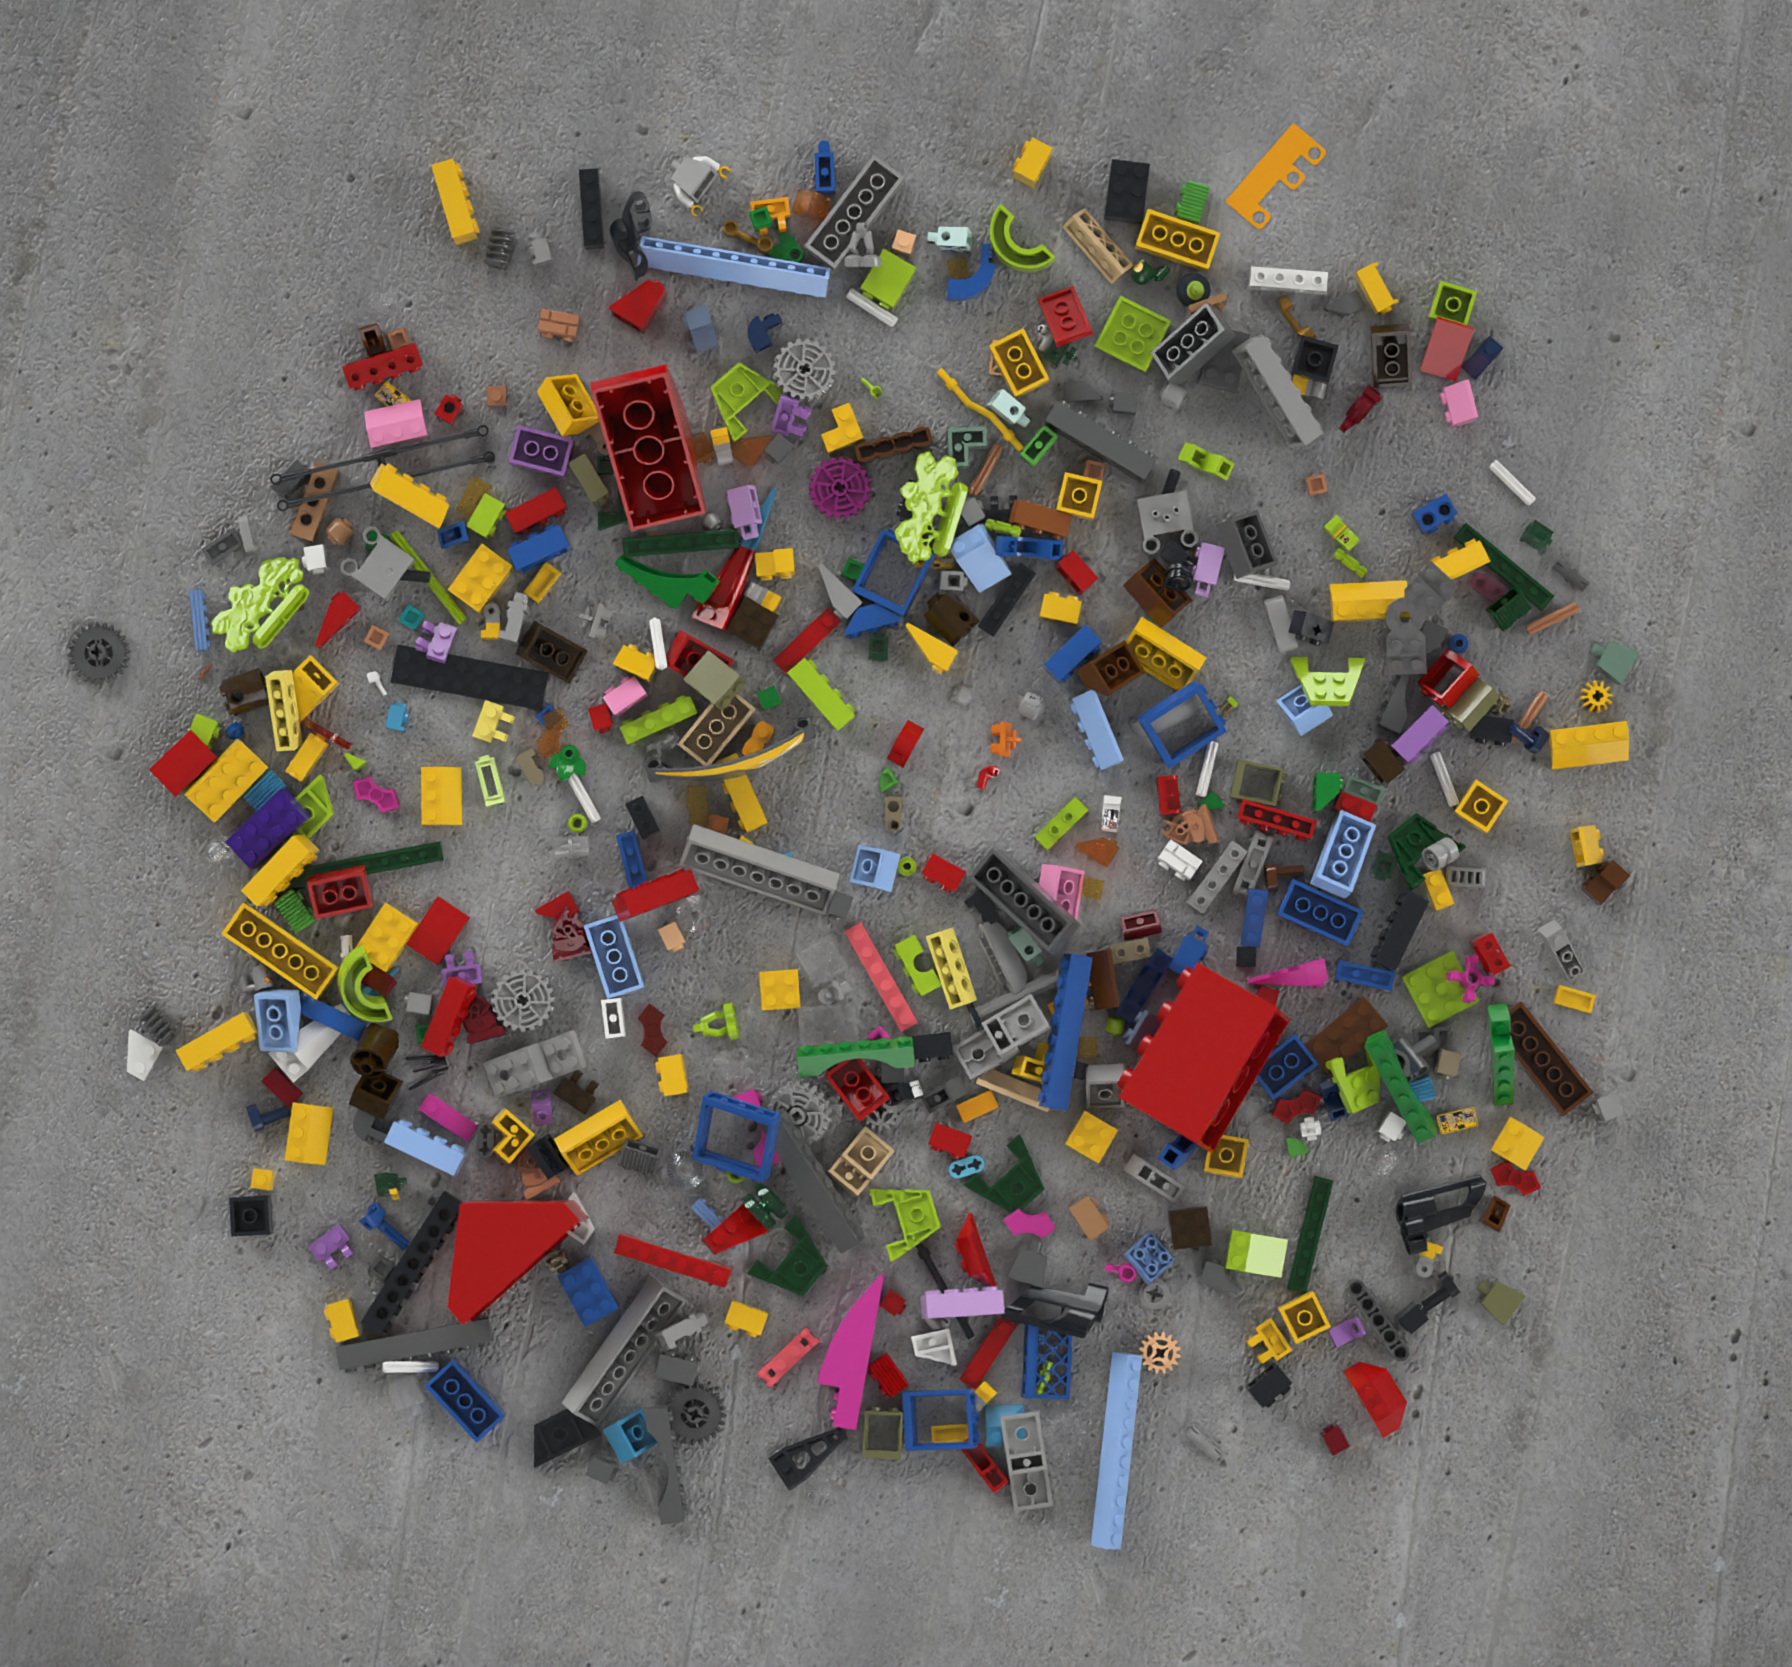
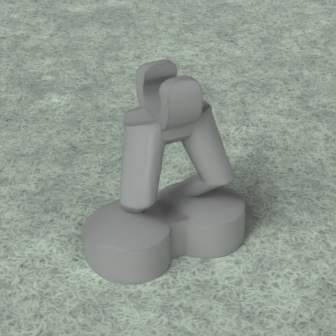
(856, 258)

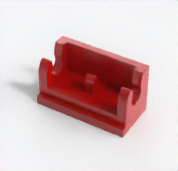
(1076, 572)
(1168, 795)

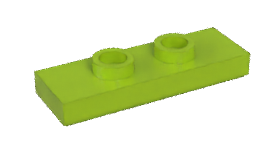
(1061, 823)

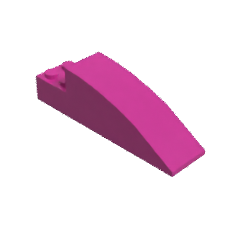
(849, 1356)

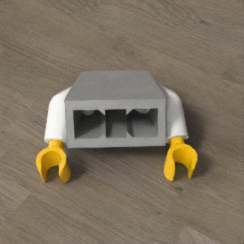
(693, 179)

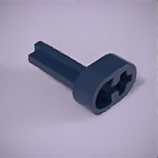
(1532, 741)
(259, 1121)

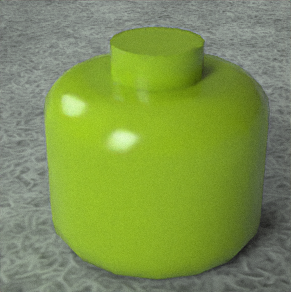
(1115, 1025)

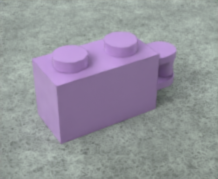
(744, 510)
(1207, 567)

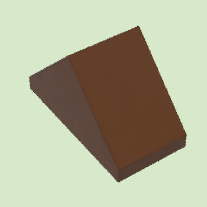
(372, 339)
(1495, 1214)

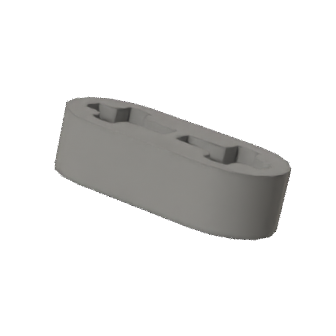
(246, 533)

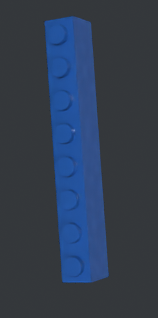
(1065, 1031)

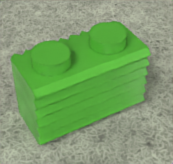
(1192, 203)
(1038, 446)
(295, 910)

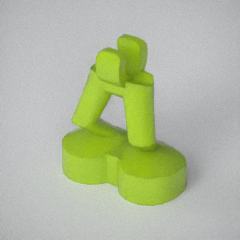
(728, 1015)

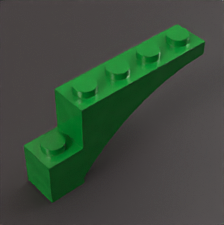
(668, 586)
(1501, 1053)

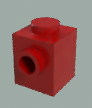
(893, 1302)

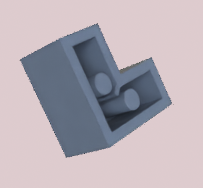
(701, 329)

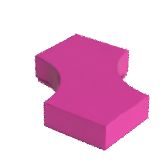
(368, 790)
(1037, 1224)

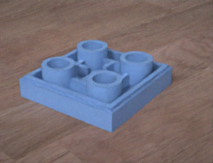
(1149, 1257)

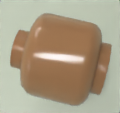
(339, 531)

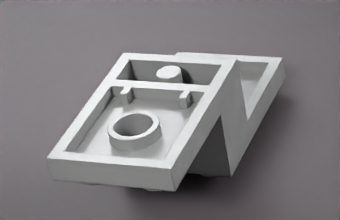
(1001, 1037)
(534, 1064)
(1026, 1461)

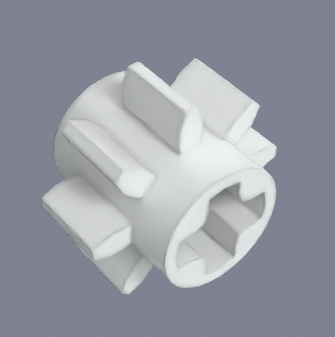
(1310, 1128)

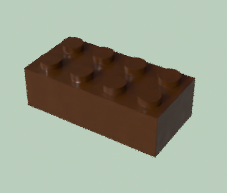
(1345, 1033)

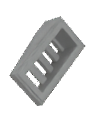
(1482, 877)

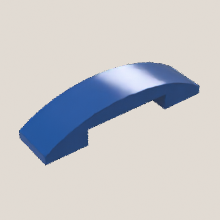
(331, 1017)

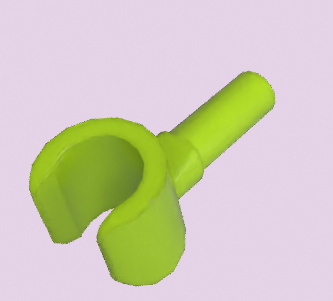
(873, 389)

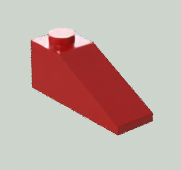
(339, 613)

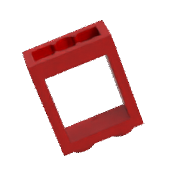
(1439, 670)
(1491, 961)

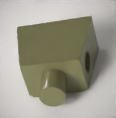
(1499, 1300)

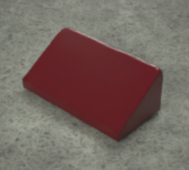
(1140, 925)
(379, 981)
(282, 1087)

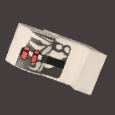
(1110, 813)

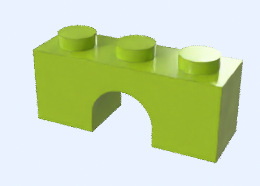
(923, 981)

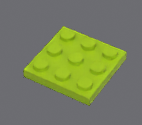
(1132, 334)
(1431, 991)

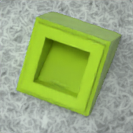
(355, 762)

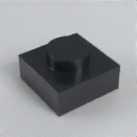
(1246, 956)

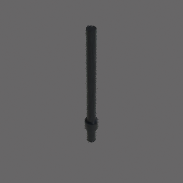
(924, 1254)

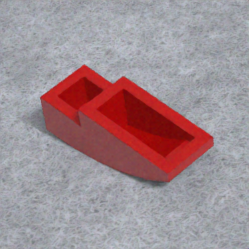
(986, 1467)

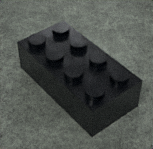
(1399, 931)

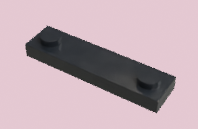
(1006, 600)

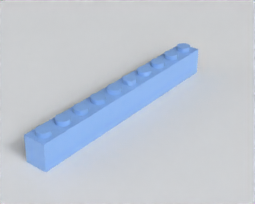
(735, 267)
(1116, 1450)

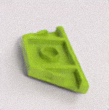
(317, 803)

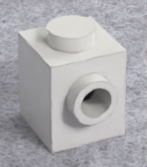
(315, 559)
(1391, 1127)

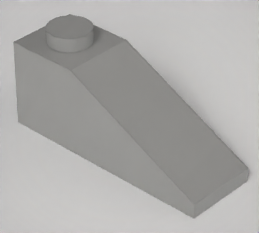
(841, 597)
(1153, 1178)

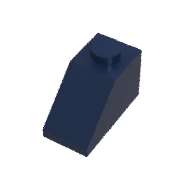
(1482, 357)

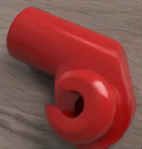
(986, 774)

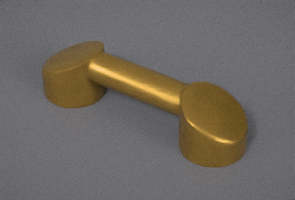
(731, 230)
(1285, 305)

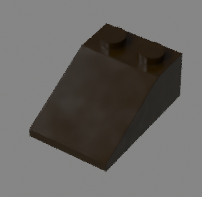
(1391, 355)
(551, 652)

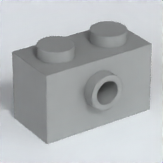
(1606, 1105)

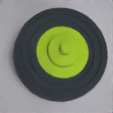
(1192, 289)

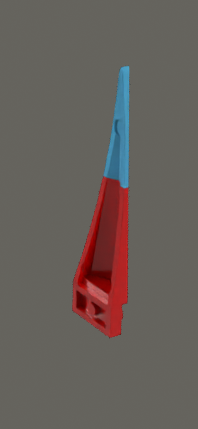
(733, 576)

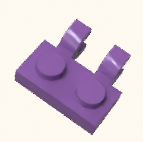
(785, 415)
(441, 643)
(469, 972)
(329, 1243)

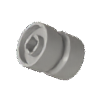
(1440, 853)

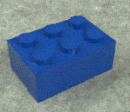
(538, 548)
(1073, 654)
(1285, 1066)
(588, 1291)

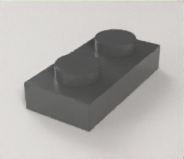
(222, 546)

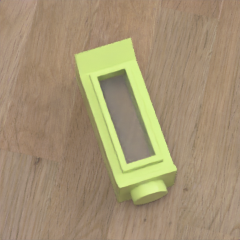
(490, 781)

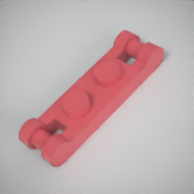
(787, 1357)

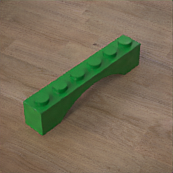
(816, 1059)
(1386, 1061)

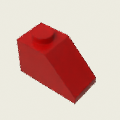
(556, 905)

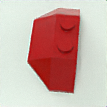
(973, 1253)
(1378, 1395)

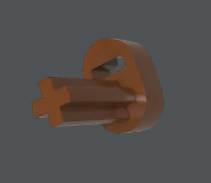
(1272, 872)

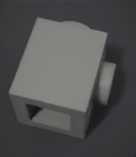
(972, 512)

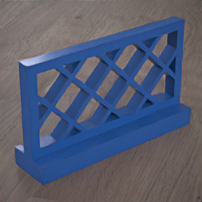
(1030, 1364)

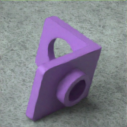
(541, 1108)
(1345, 1332)

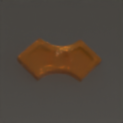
(554, 725)

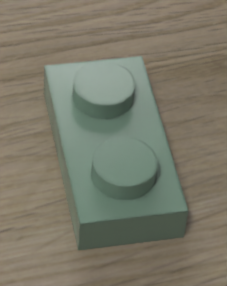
(1364, 789)

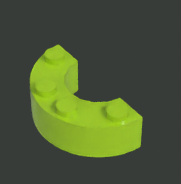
(1008, 252)
(349, 981)

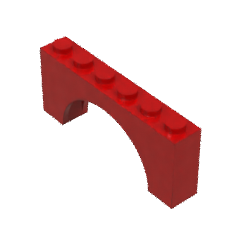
(668, 1259)

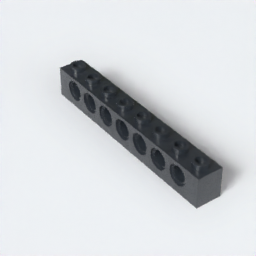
(372, 1319)

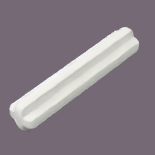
(872, 307)
(1512, 482)
(1265, 581)
(658, 643)
(1207, 769)
(1444, 779)
(584, 798)
(415, 1366)

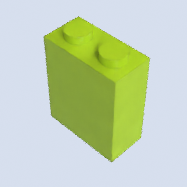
(888, 281)

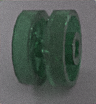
(767, 1204)

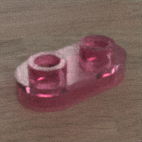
(1488, 587)

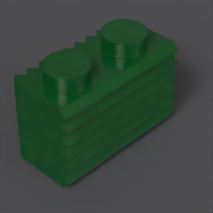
(1508, 608)

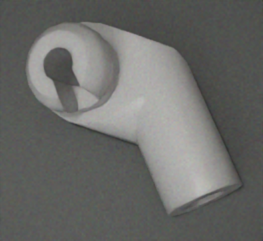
(1046, 338)
(938, 1323)

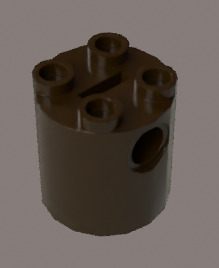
(950, 617)
(253, 690)
(374, 1051)

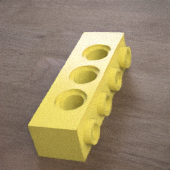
(284, 710)
(951, 968)

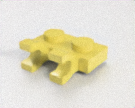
(488, 722)

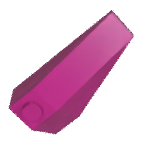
(1305, 974)

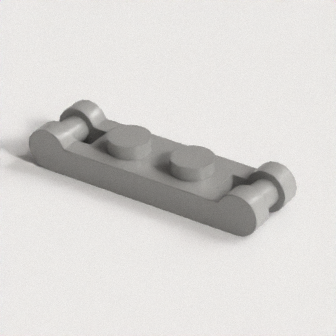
(1253, 863)

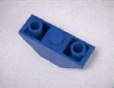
(870, 619)

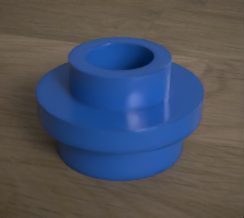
(1452, 643)
(235, 731)

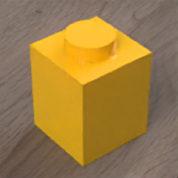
(263, 1179)

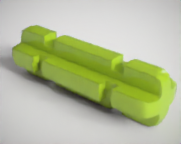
(1003, 528)
(1350, 562)
(1040, 1387)

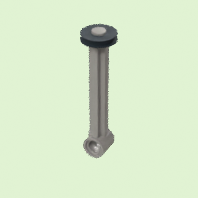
(997, 1005)

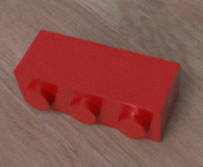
(536, 512)

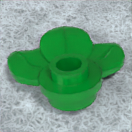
(786, 248)
(567, 765)

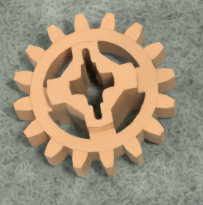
(1152, 1358)

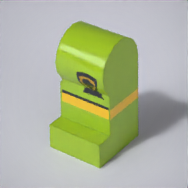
(1341, 533)

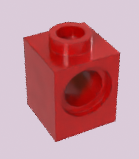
(449, 418)
(601, 718)

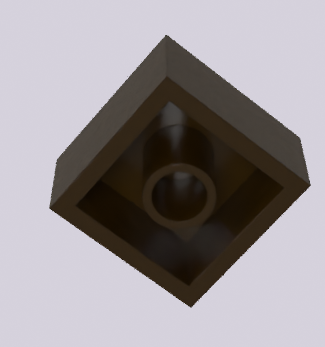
(753, 623)
(1383, 762)
(376, 1095)
(1189, 1227)

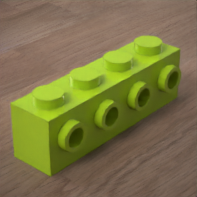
(821, 694)
(659, 720)

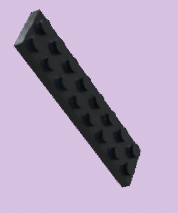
(471, 678)

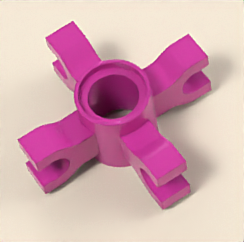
(1477, 978)

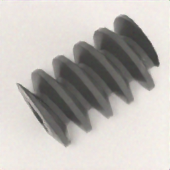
(498, 248)
(158, 1025)

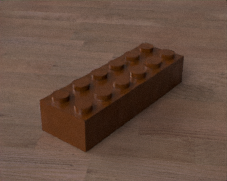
(1545, 1062)

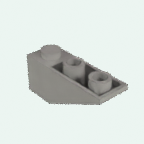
(1561, 950)

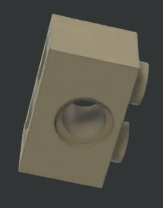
(1130, 951)
(1446, 1064)

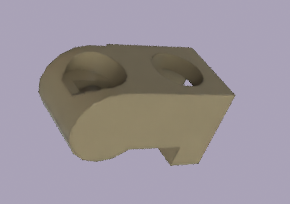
(596, 433)
(529, 767)
(893, 813)

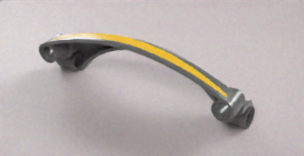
(801, 732)

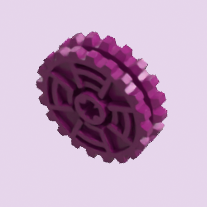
(847, 475)

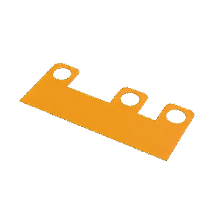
(1272, 167)

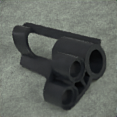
(1077, 1310)

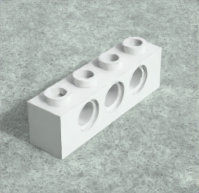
(1288, 280)

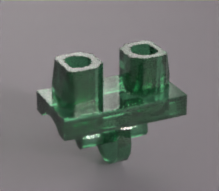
(1055, 358)

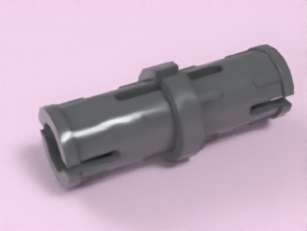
(1571, 575)

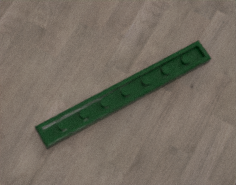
(377, 862)

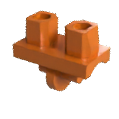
(1007, 739)

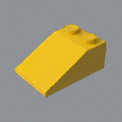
(936, 652)
(1586, 846)

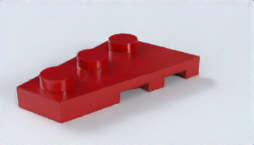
(734, 1230)

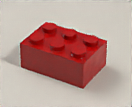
(340, 892)

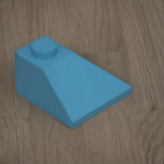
(994, 1433)

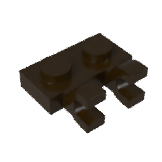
(574, 1095)

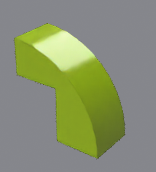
(1206, 462)

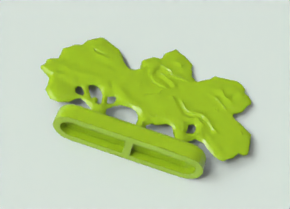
(925, 502)
(253, 603)

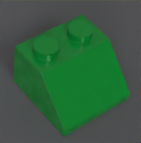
(1325, 788)

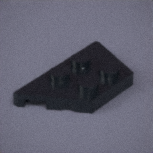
(561, 1434)

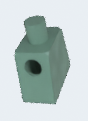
(1614, 660)
(1022, 939)

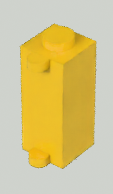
(1375, 289)
(307, 757)

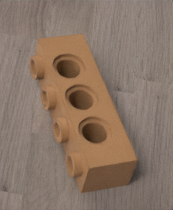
(310, 531)

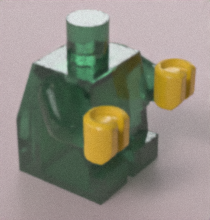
(389, 1183)

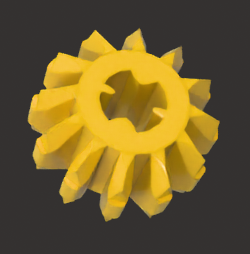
(1592, 689)

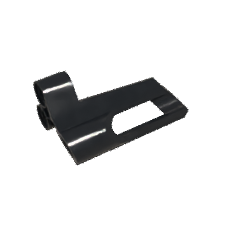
(630, 227)
(1418, 1211)

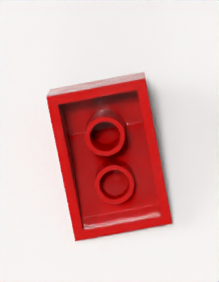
(688, 651)
(857, 1087)

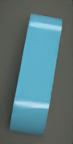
(968, 1171)

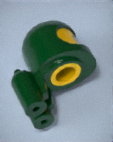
(1144, 272)

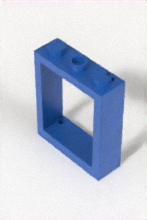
(859, 586)
(1170, 703)
(910, 1420)

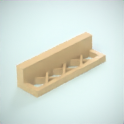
(1095, 247)
(1011, 1087)

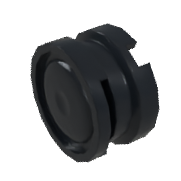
(1178, 577)

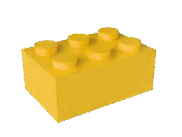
(1019, 363)
(481, 578)
(387, 936)

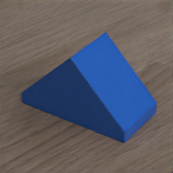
(454, 535)

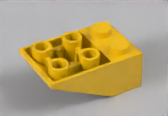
(311, 686)

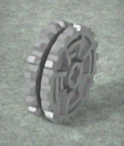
(817, 376)
(515, 1013)
(809, 1102)

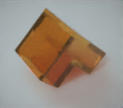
(811, 205)

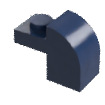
(757, 331)
(1332, 1100)

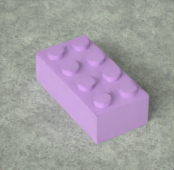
(956, 1304)

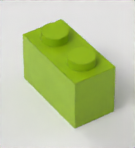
(486, 516)

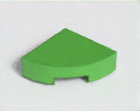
(887, 780)
(1295, 1147)

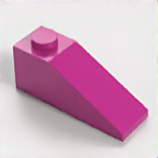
(448, 1117)

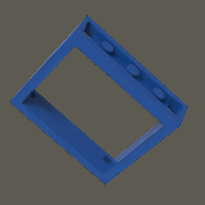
(743, 1109)

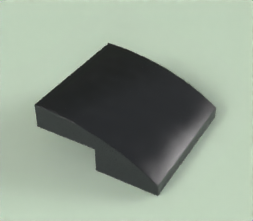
(548, 1156)

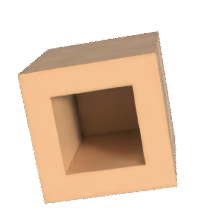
(904, 243)
(672, 937)

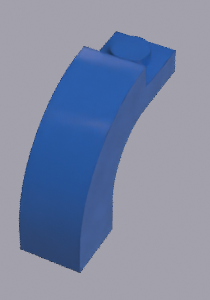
(969, 288)
(1029, 547)
(1177, 1152)

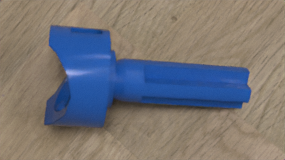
(375, 1218)

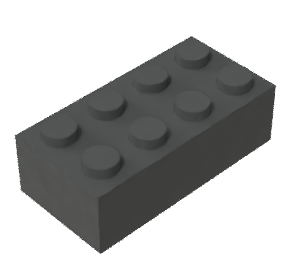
(1193, 344)

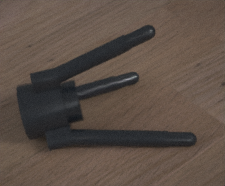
(437, 1064)

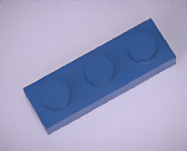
(631, 858)
(1254, 917)
(1364, 975)

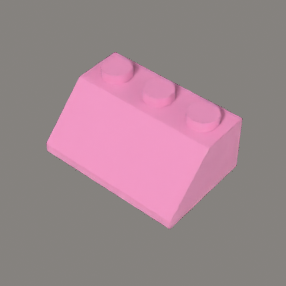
(396, 424)
(1063, 886)

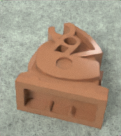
(1194, 828)
(533, 1176)

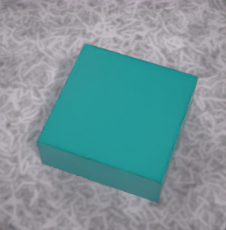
(411, 617)

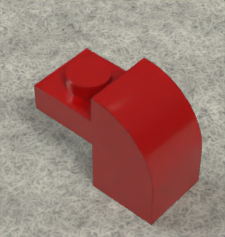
(905, 743)

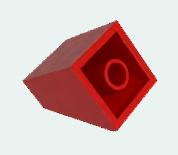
(640, 305)

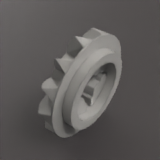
(1158, 1302)

